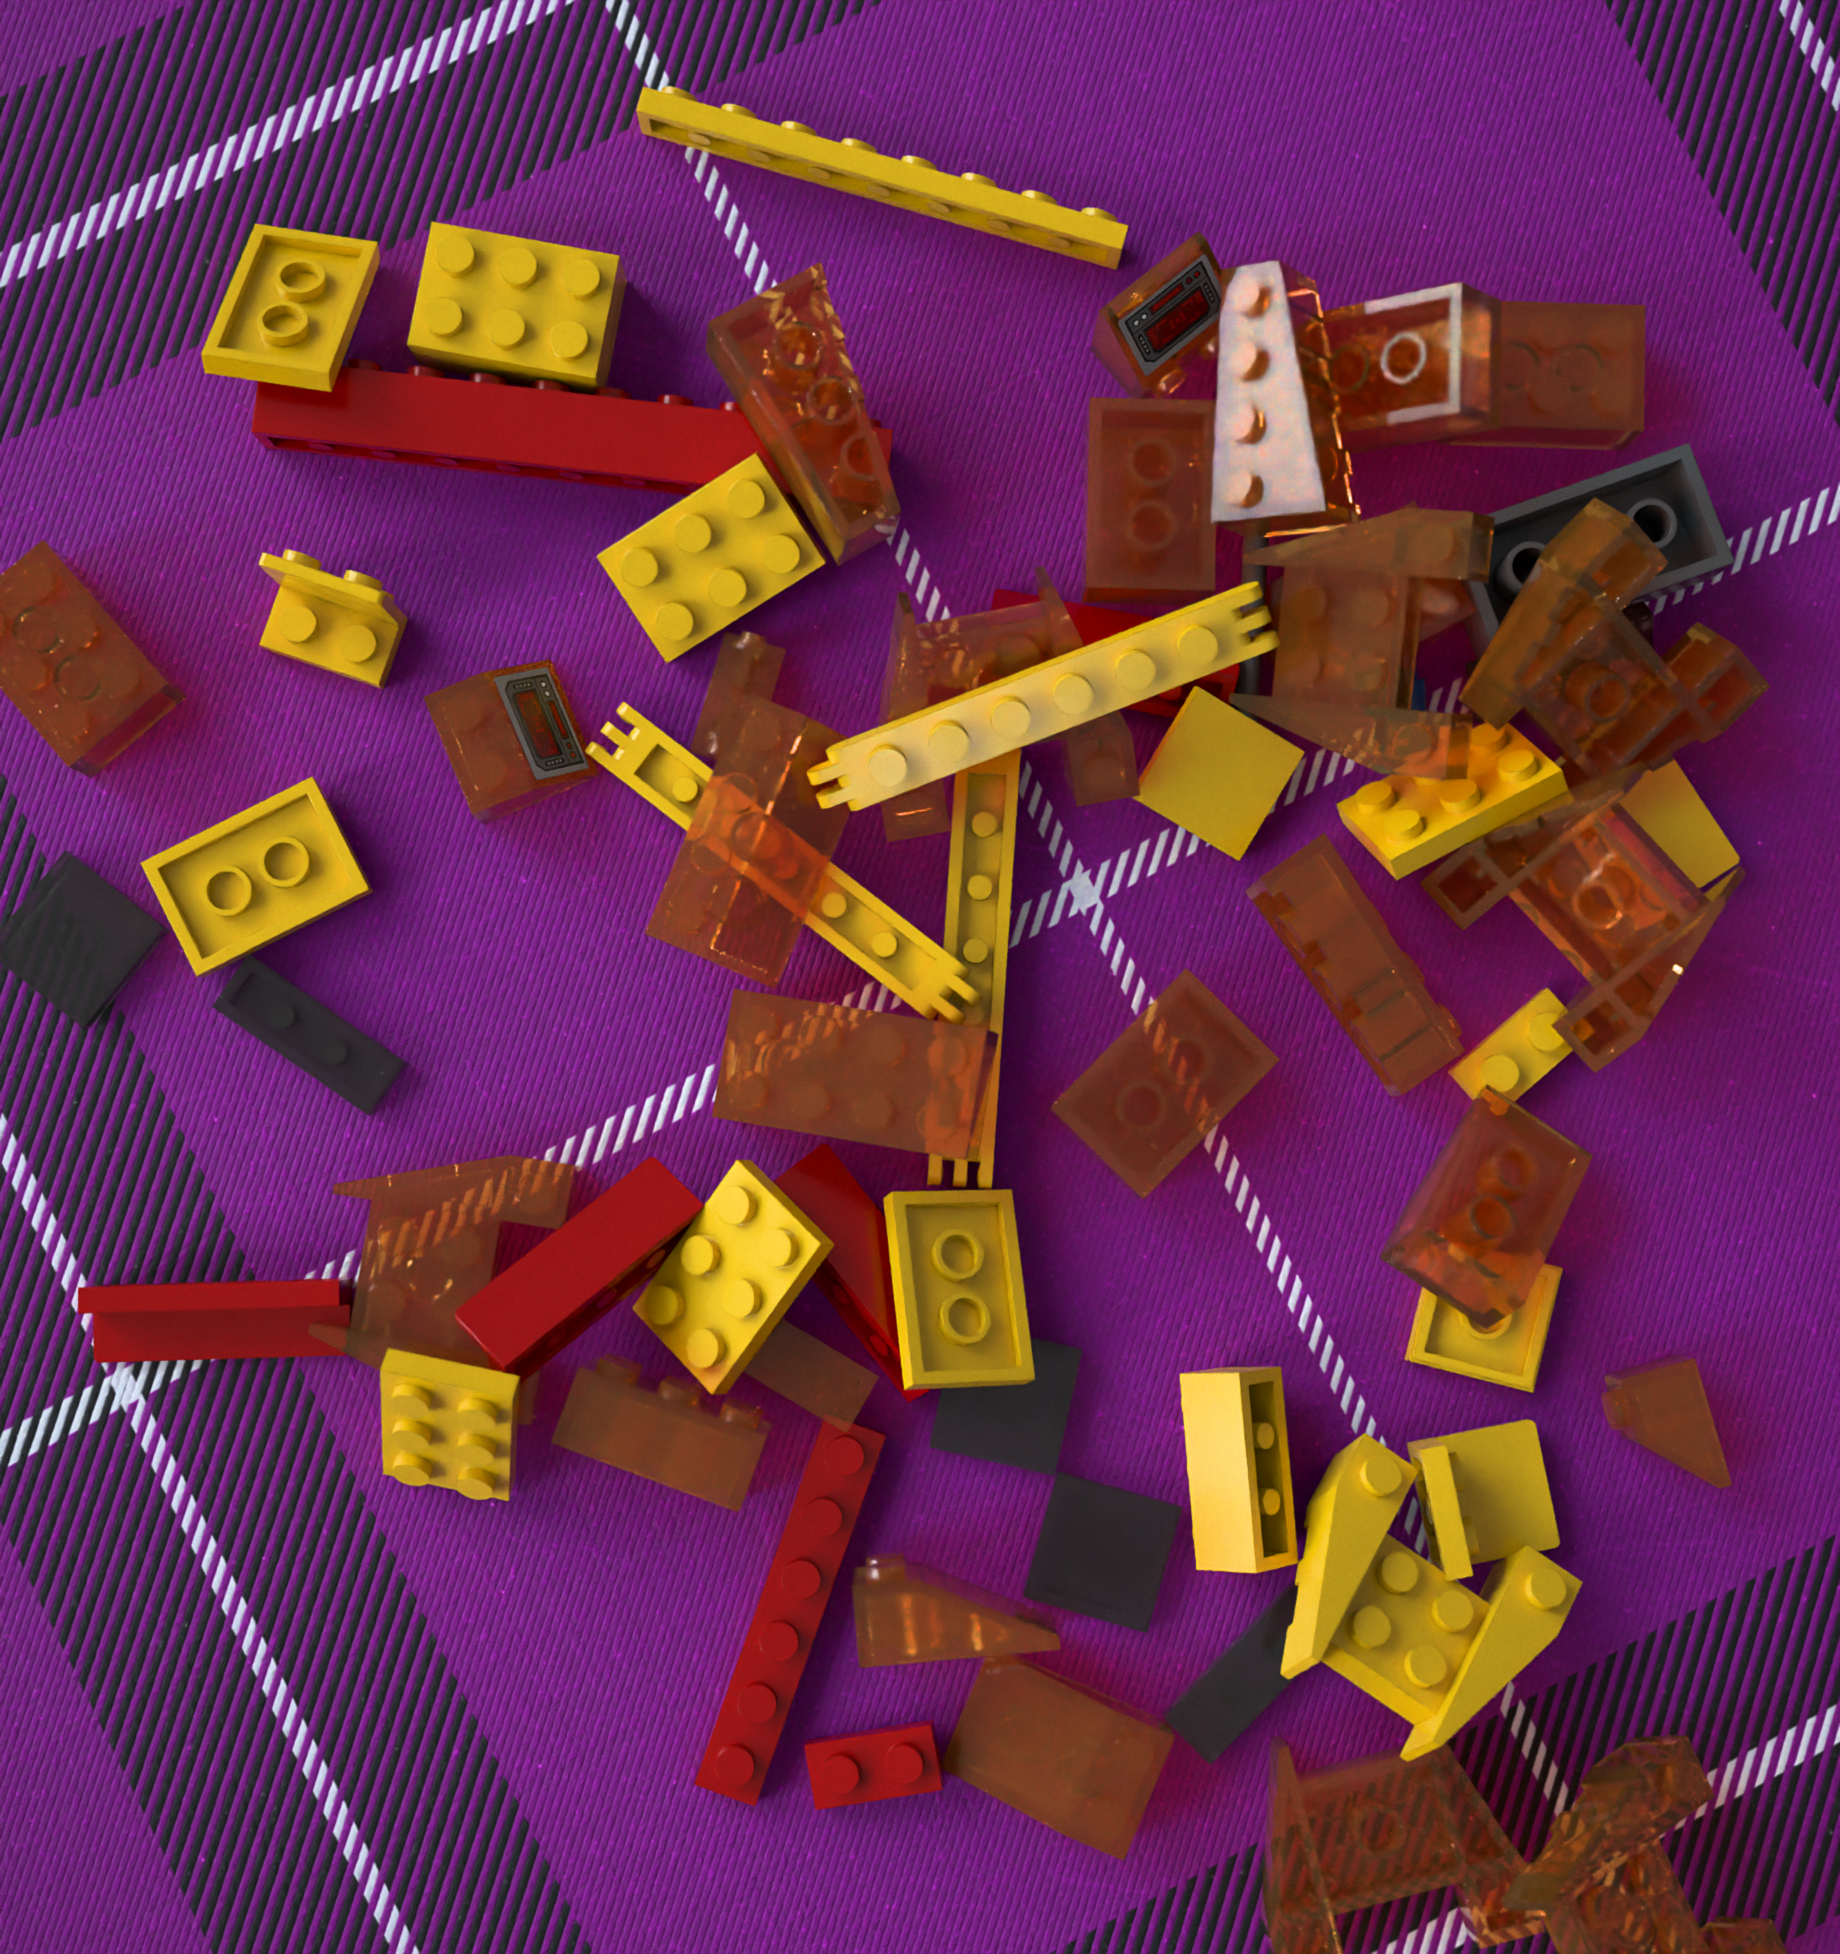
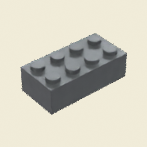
(1657, 492)

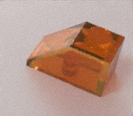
(1668, 1415)

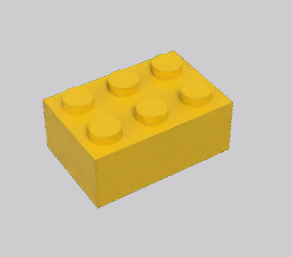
(516, 308)

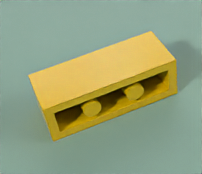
(1239, 1469)

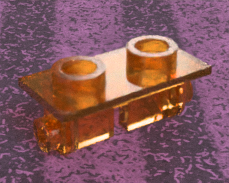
(741, 667)
(812, 1375)

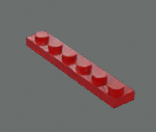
(789, 1611)

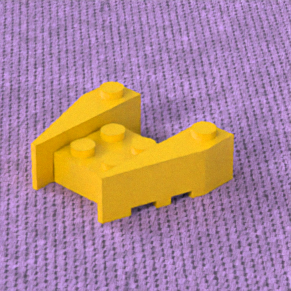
(1395, 1618)

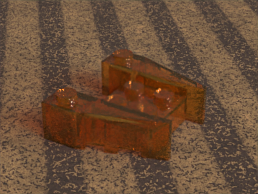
(1354, 638)
(973, 650)
(1590, 674)
(1599, 898)
(437, 1245)
(1378, 1835)
(1606, 1874)

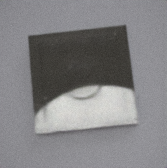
(78, 939)
(1012, 1422)
(1101, 1551)

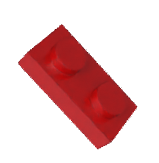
(874, 1764)

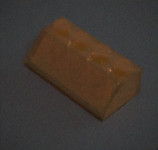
(753, 846)

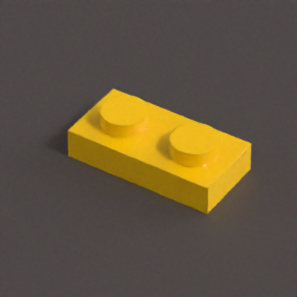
(1516, 1051)

